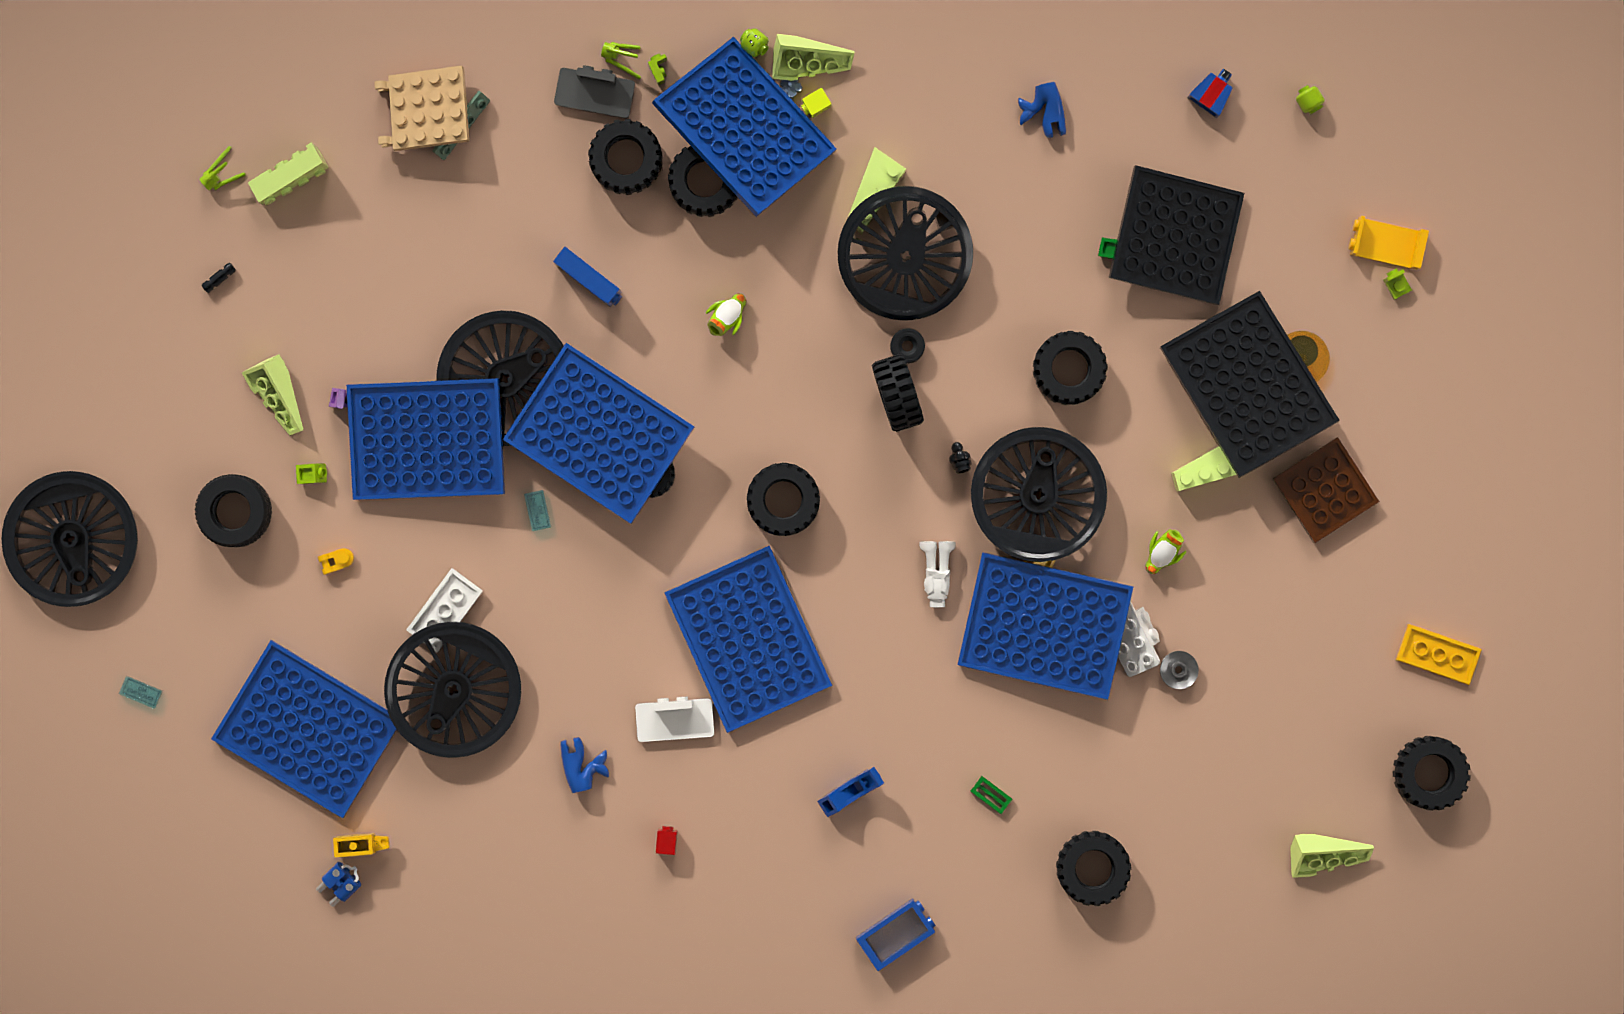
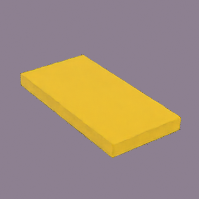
(1438, 654)

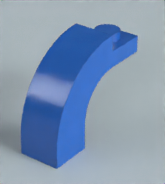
(850, 791)

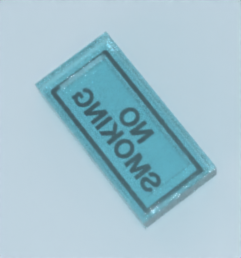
(537, 510)
(140, 692)

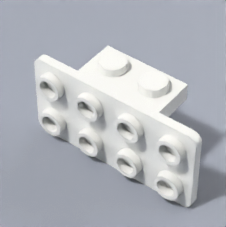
(1137, 643)
(674, 719)

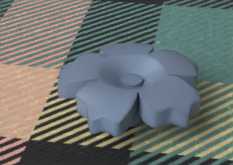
(791, 87)

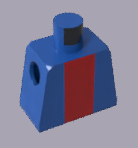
(1212, 93)

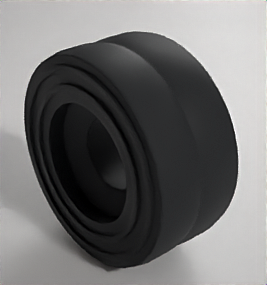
(908, 335)

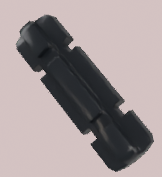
(218, 277)

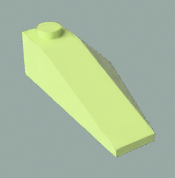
(804, 57)
(274, 385)
(1318, 852)

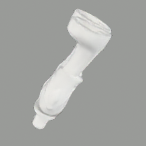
(937, 582)

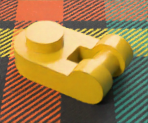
(342, 557)

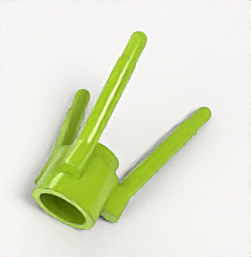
(612, 50)
(210, 177)

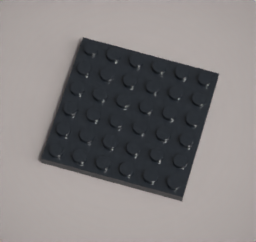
(1176, 235)

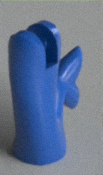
(1054, 111)
(572, 764)

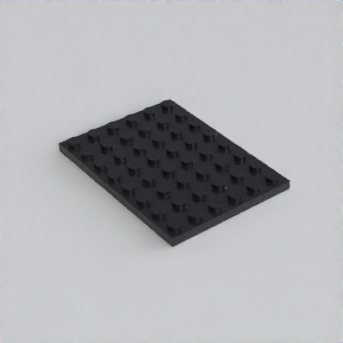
(1249, 384)

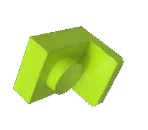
(658, 72)
(1397, 283)
(311, 473)

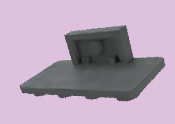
(594, 91)

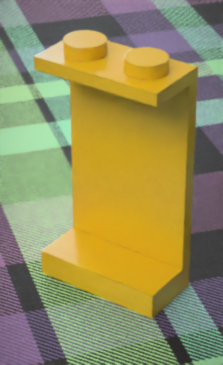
(1388, 243)

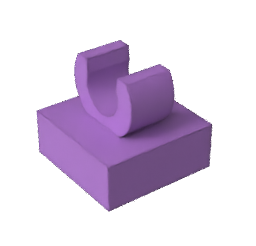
(337, 398)

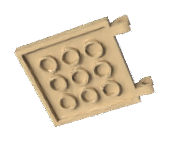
(426, 108)

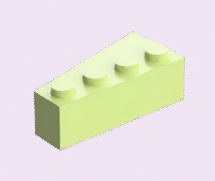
(288, 175)
(879, 175)
(1205, 469)

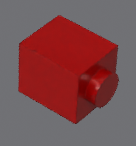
(666, 840)

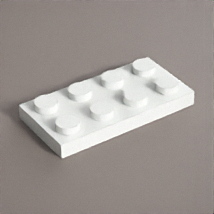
(447, 604)

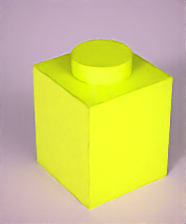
(816, 103)

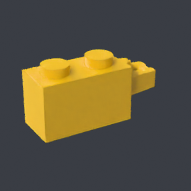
(359, 844)

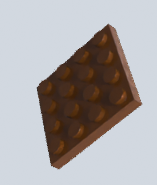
(1326, 490)

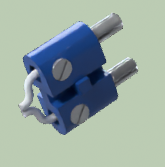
(341, 882)

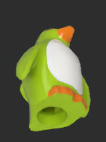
(726, 315)
(1164, 551)

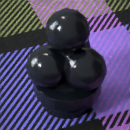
(960, 459)

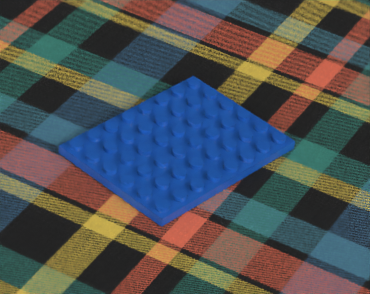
(744, 126)
(598, 433)
(425, 439)
(1045, 625)
(748, 639)
(306, 729)

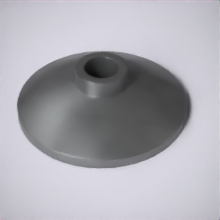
(1189, 669)

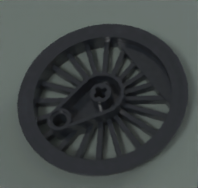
(909, 238)
(518, 366)
(1040, 478)
(73, 555)
(444, 704)

